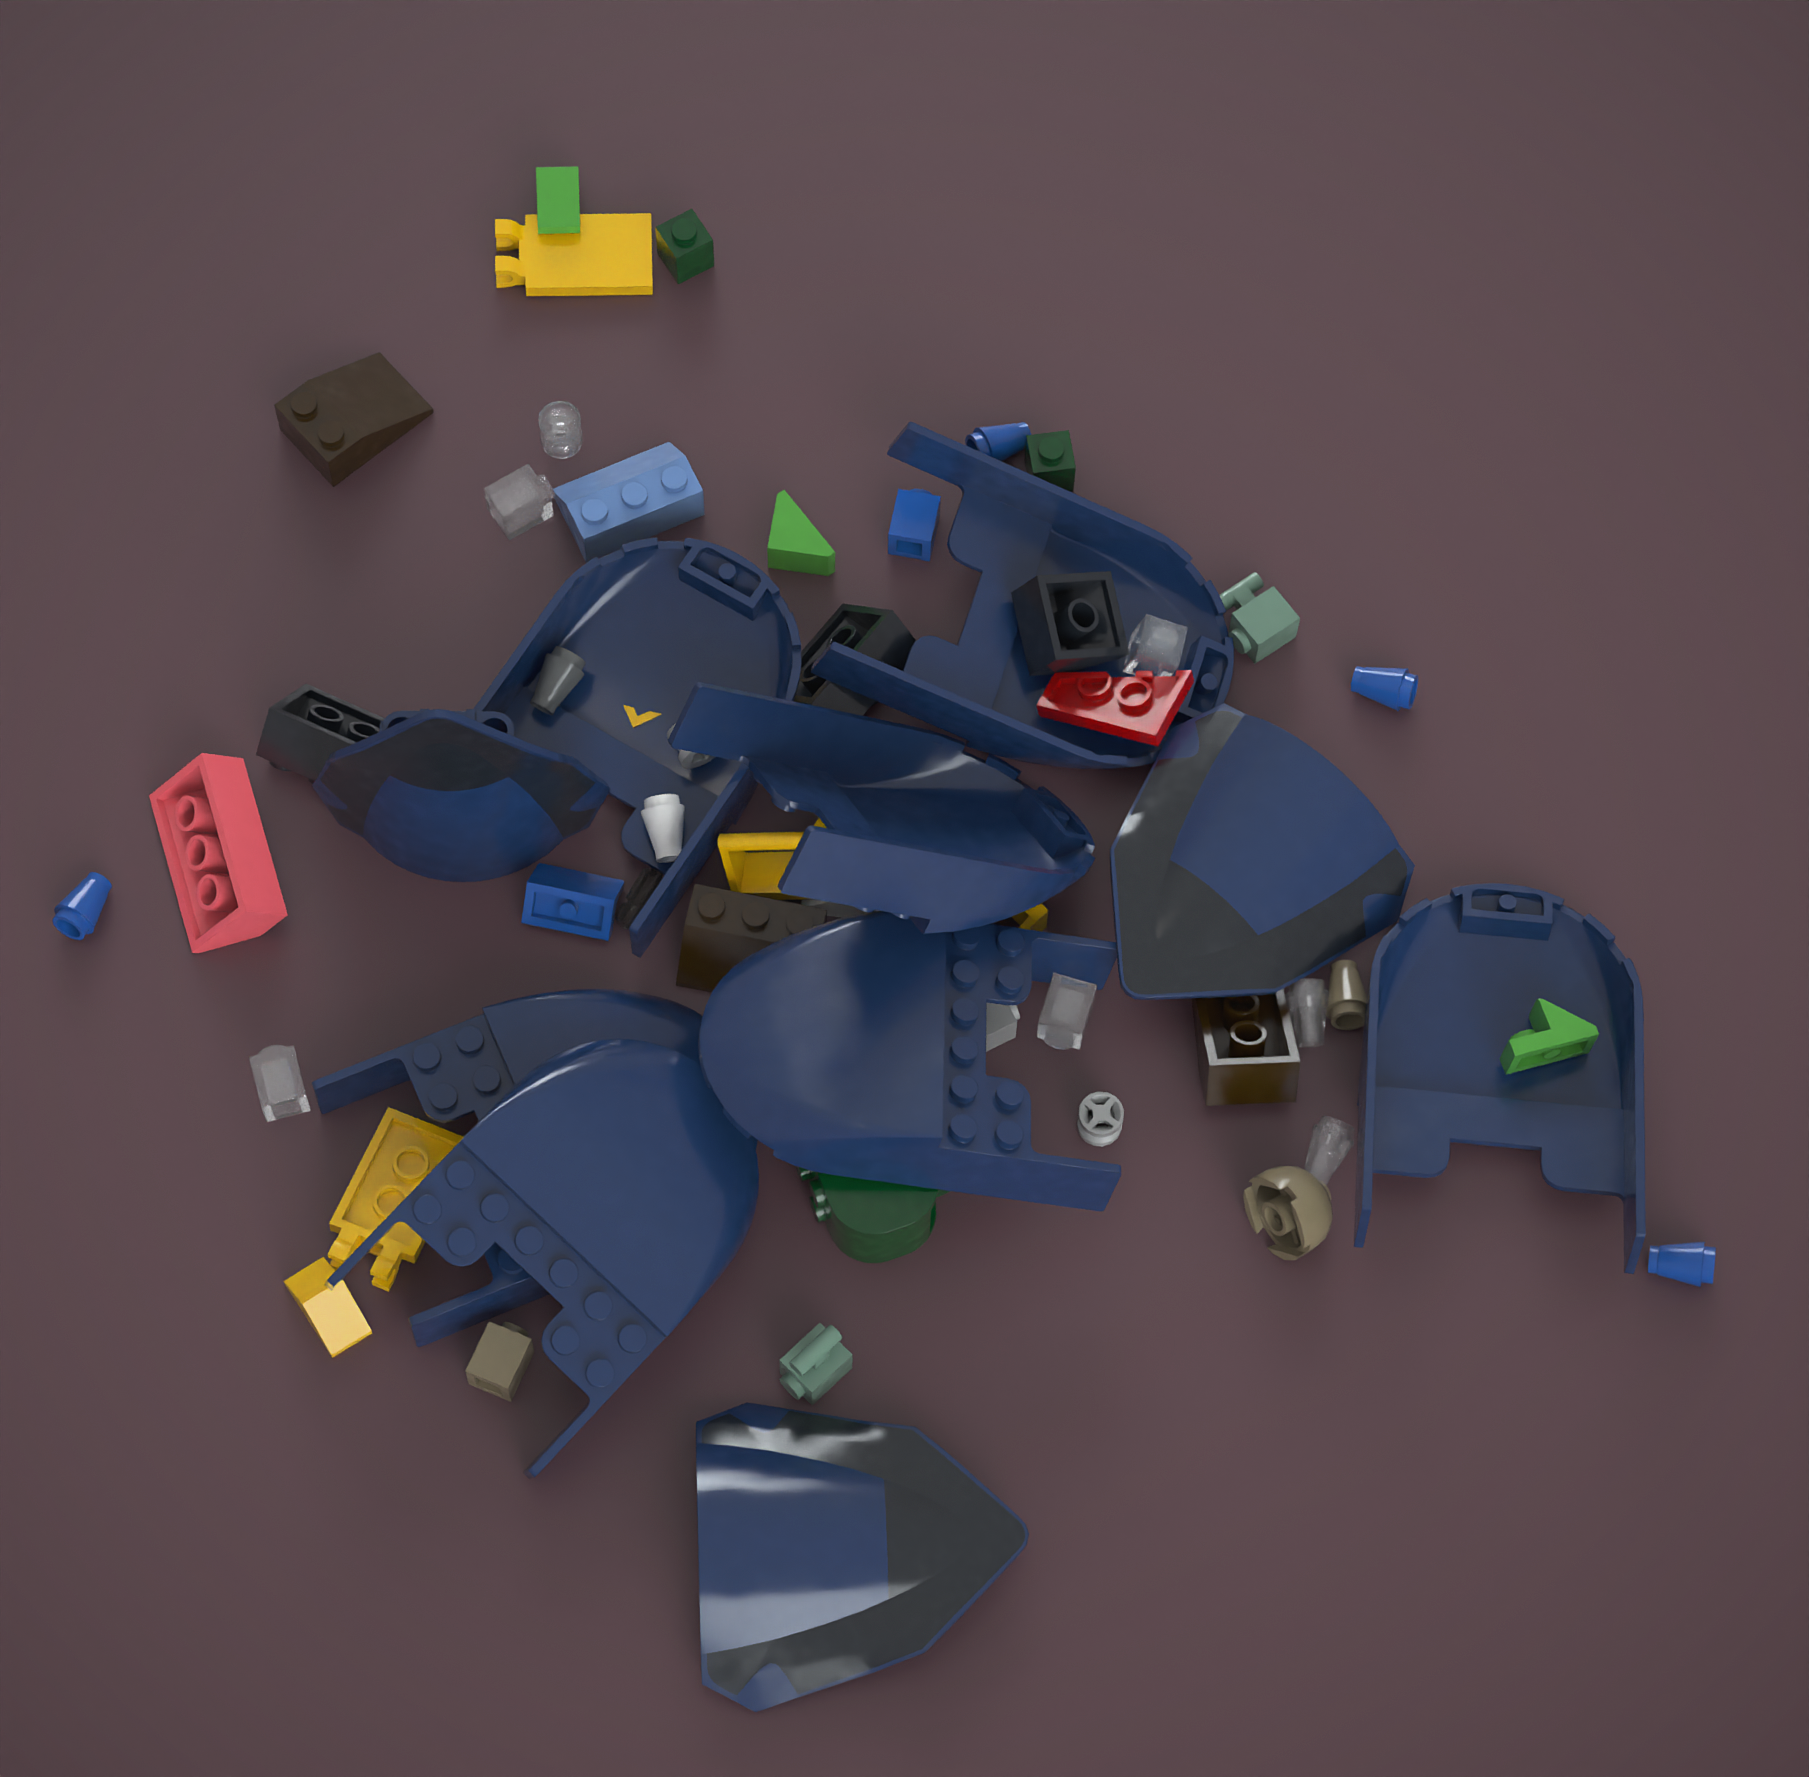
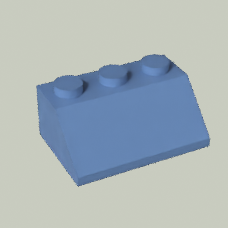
(630, 500)

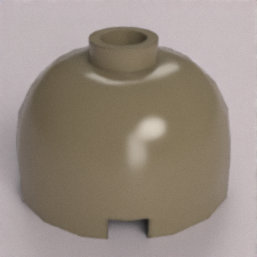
(1291, 1209)

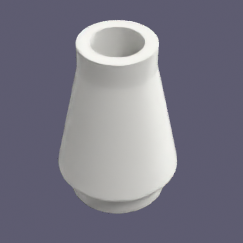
(664, 824)

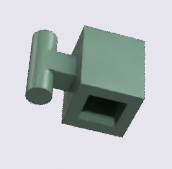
(1259, 622)
(815, 1364)

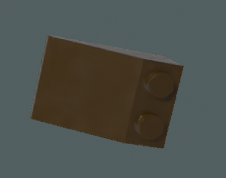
(350, 415)
(1246, 1049)

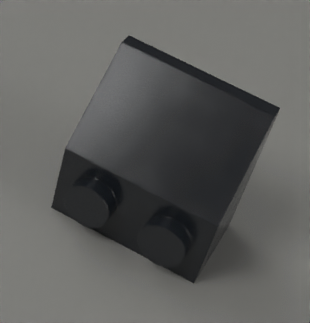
(1069, 622)

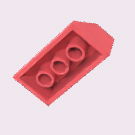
(217, 853)

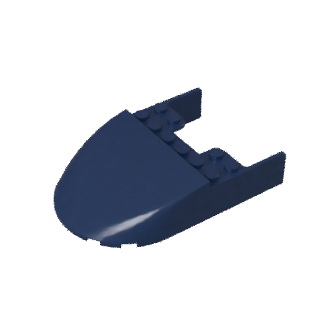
(1010, 532)
(649, 631)
(903, 808)
(1438, 1016)
(869, 1055)
(476, 1066)
(608, 1190)

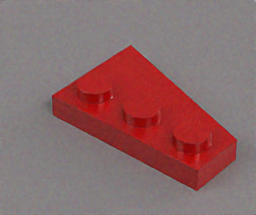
(1120, 706)

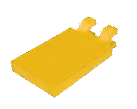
(604, 259)
(391, 1168)

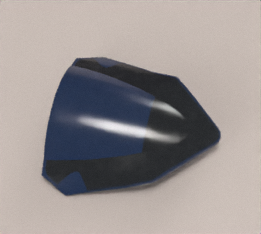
(458, 794)
(1246, 864)
(833, 1549)

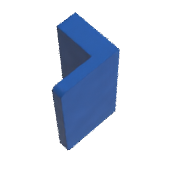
(571, 901)

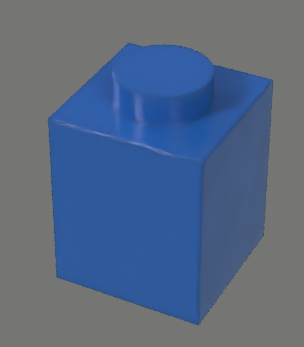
(914, 524)

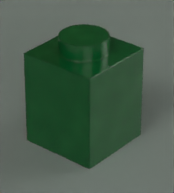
(685, 246)
(1051, 458)

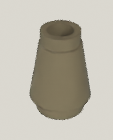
(1346, 996)

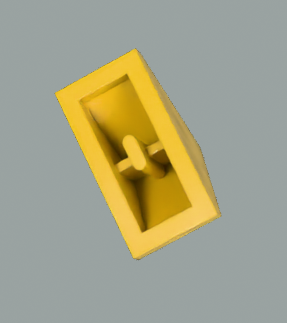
(330, 1313)

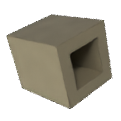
(500, 1360)

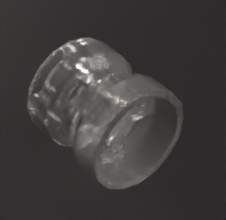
(564, 420)

